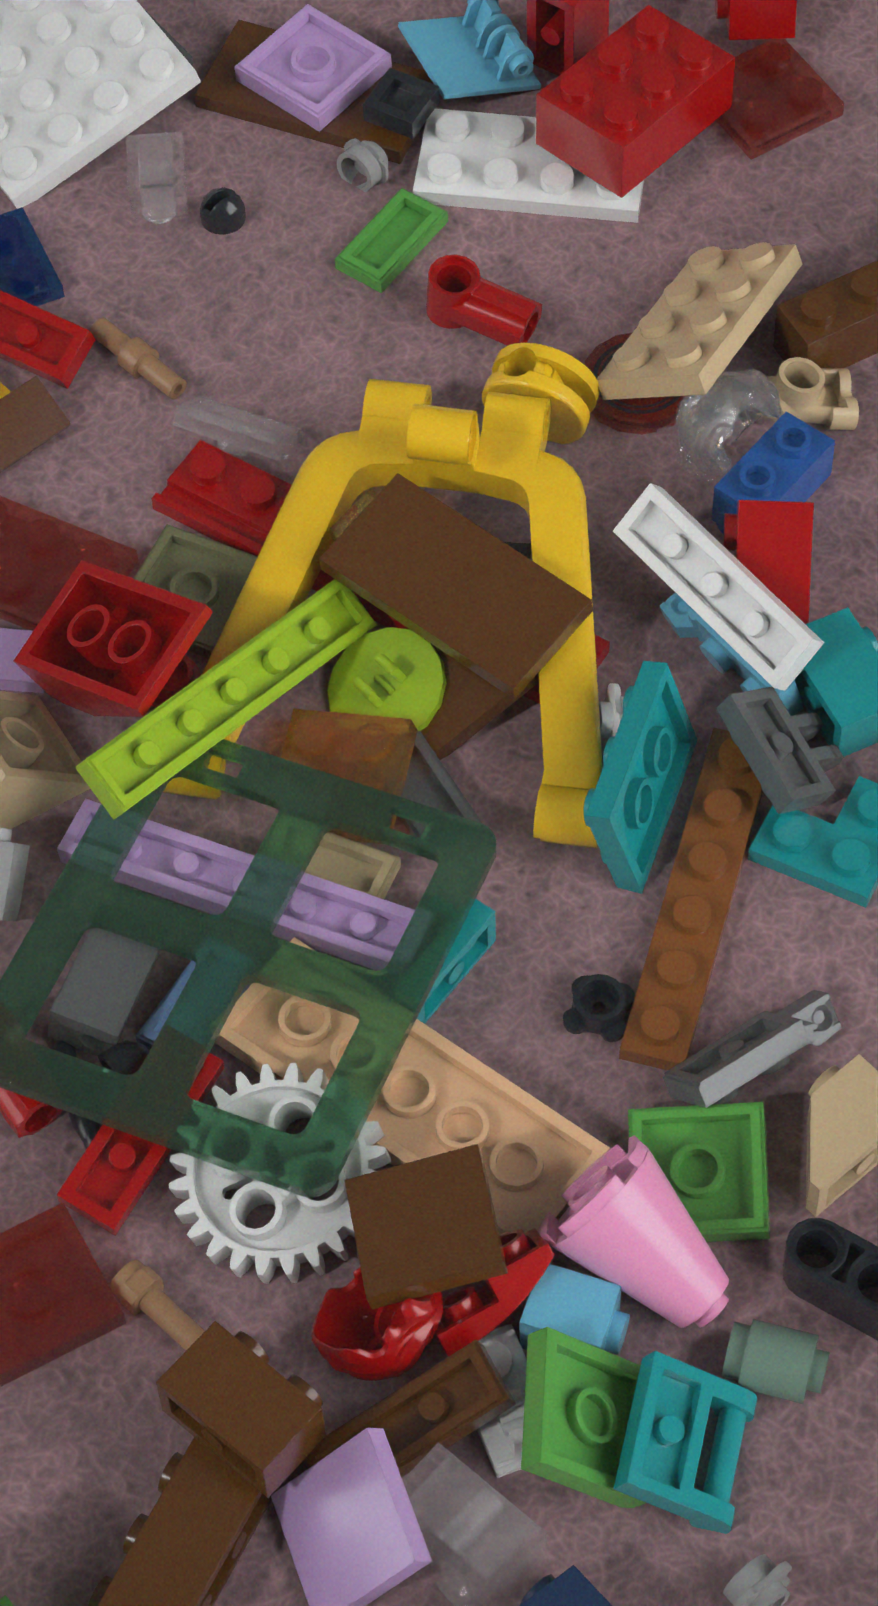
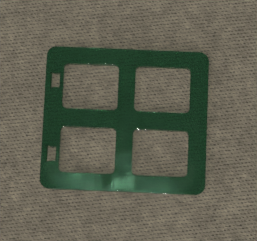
(240, 951)

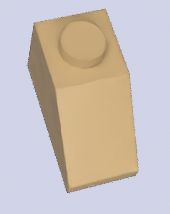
(841, 1131)

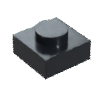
(401, 103)

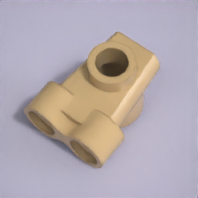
(816, 394)

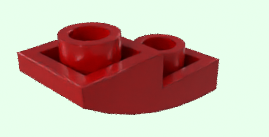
(475, 1313)

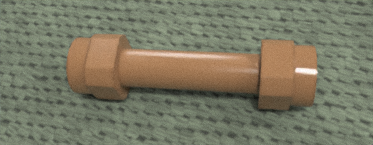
(142, 1290)

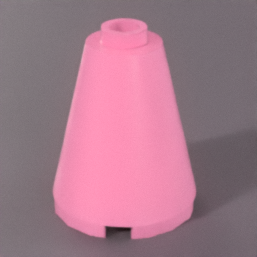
(639, 1235)

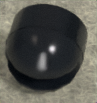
(225, 212)
(124, 1057)

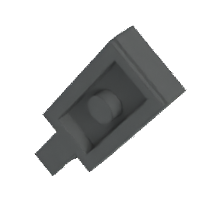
(752, 1051)

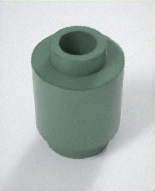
(775, 1360)

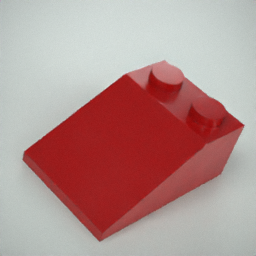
(110, 642)

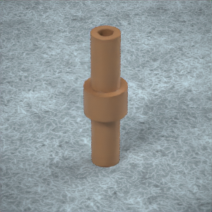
(138, 358)

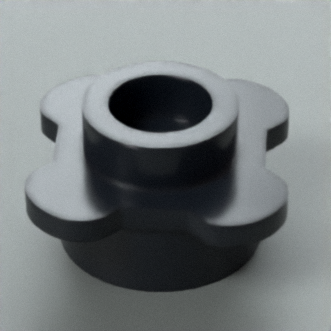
(600, 990)

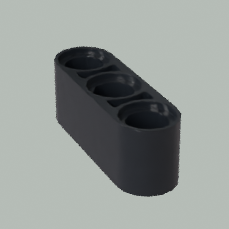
(838, 1285)

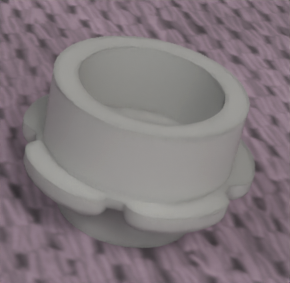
(366, 159)

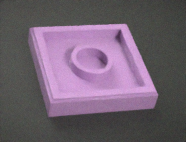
(313, 67)
(351, 1524)

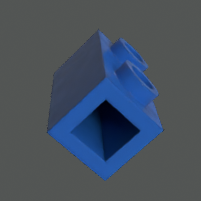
(780, 466)

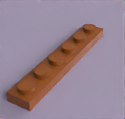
(694, 909)

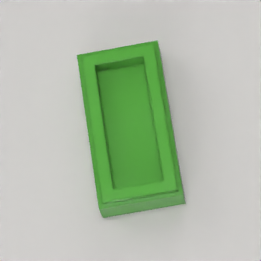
(391, 240)

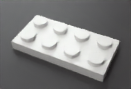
(498, 166)

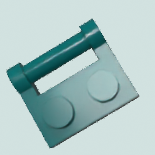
(668, 1436)

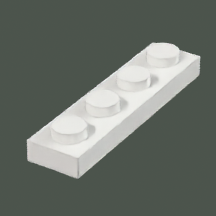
(718, 587)

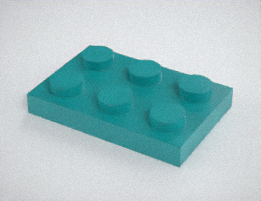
(640, 776)

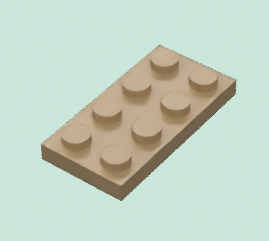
(699, 322)

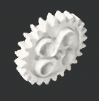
(301, 1226)

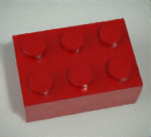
(634, 100)

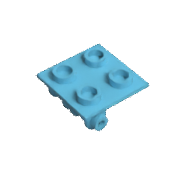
(472, 52)

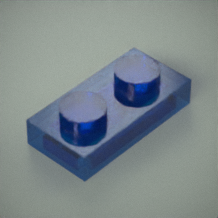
(24, 263)

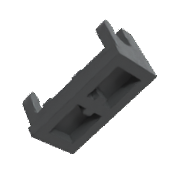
(100, 991)

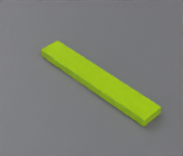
(224, 698)

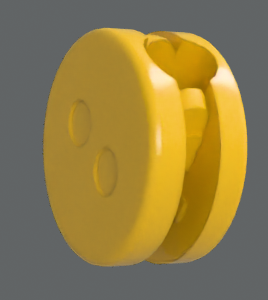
(551, 374)

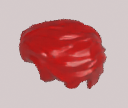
(375, 1341)

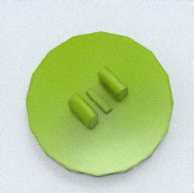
(389, 676)

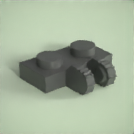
(778, 748)

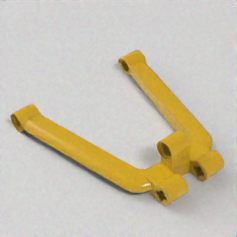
(444, 451)

